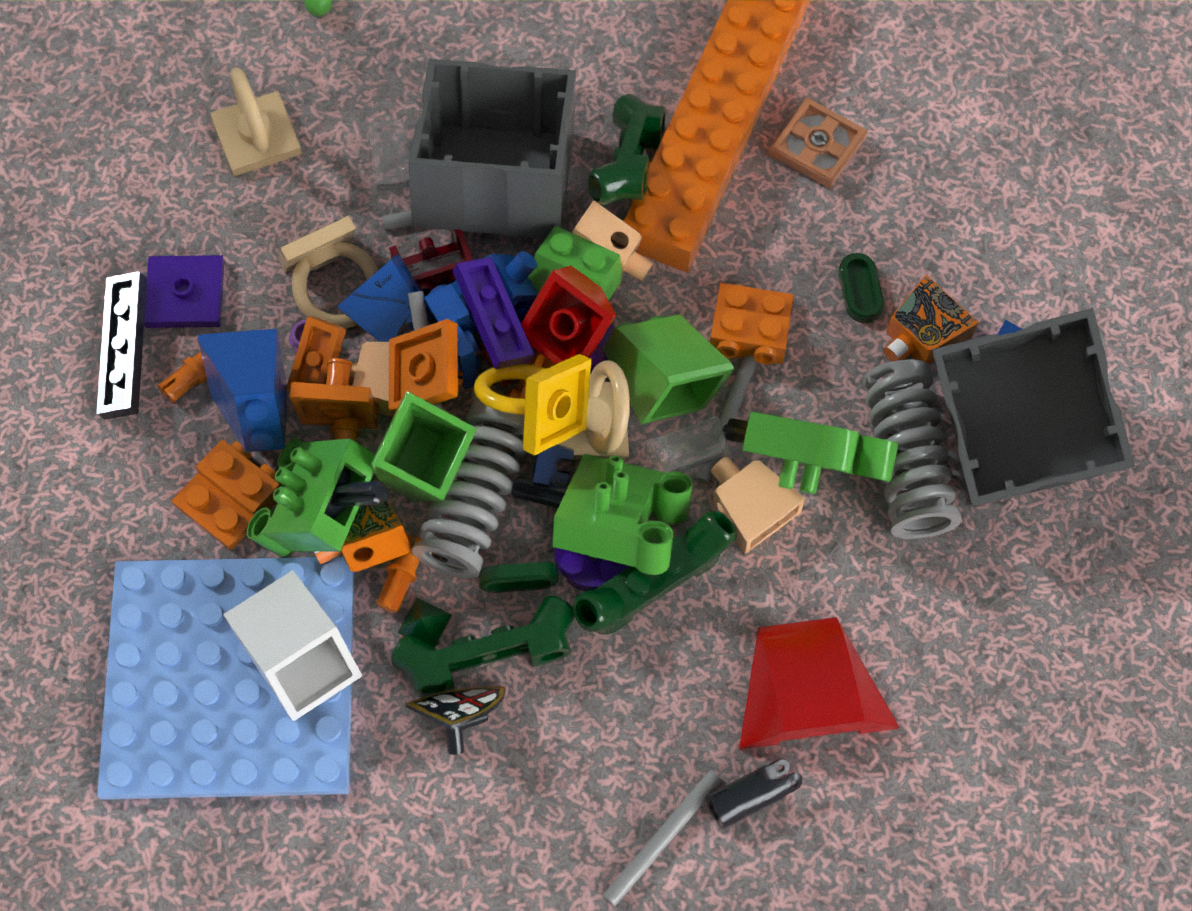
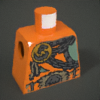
(927, 322)
(372, 539)

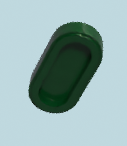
(861, 288)
(518, 577)

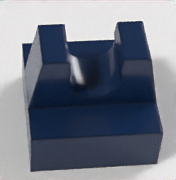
(545, 465)

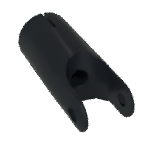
(752, 793)

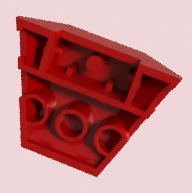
(809, 685)

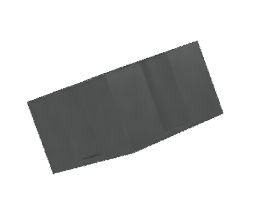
(492, 148)
(1033, 408)

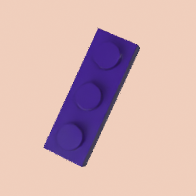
(493, 313)

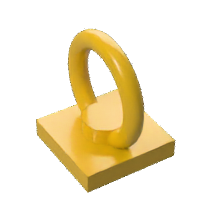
(553, 401)

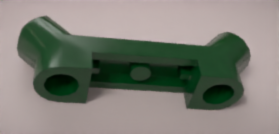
(627, 175)
(630, 591)
(432, 667)

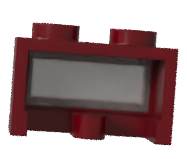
(435, 265)

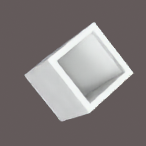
(293, 645)

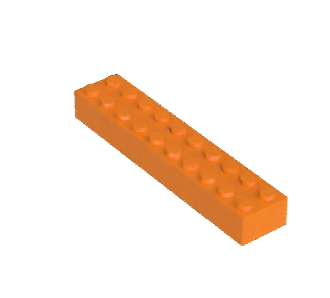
(712, 127)

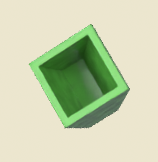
(667, 367)
(422, 450)

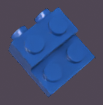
(446, 304)

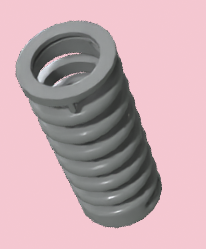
(913, 425)
(480, 495)

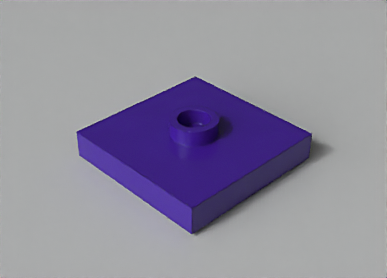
(184, 291)

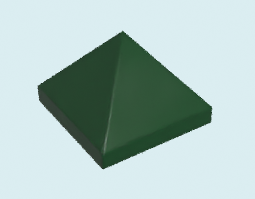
(425, 622)

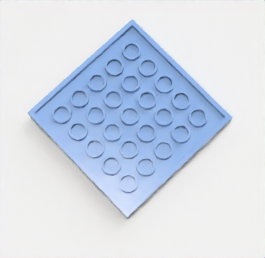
(190, 704)

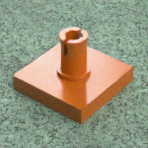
(425, 364)
(334, 400)

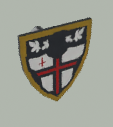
(459, 710)

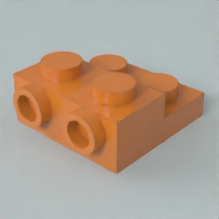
(751, 323)
(227, 493)

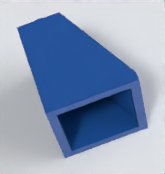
(248, 385)

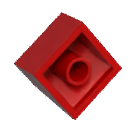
(568, 316)

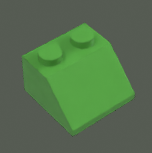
(567, 249)

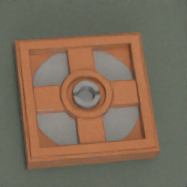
(818, 142)

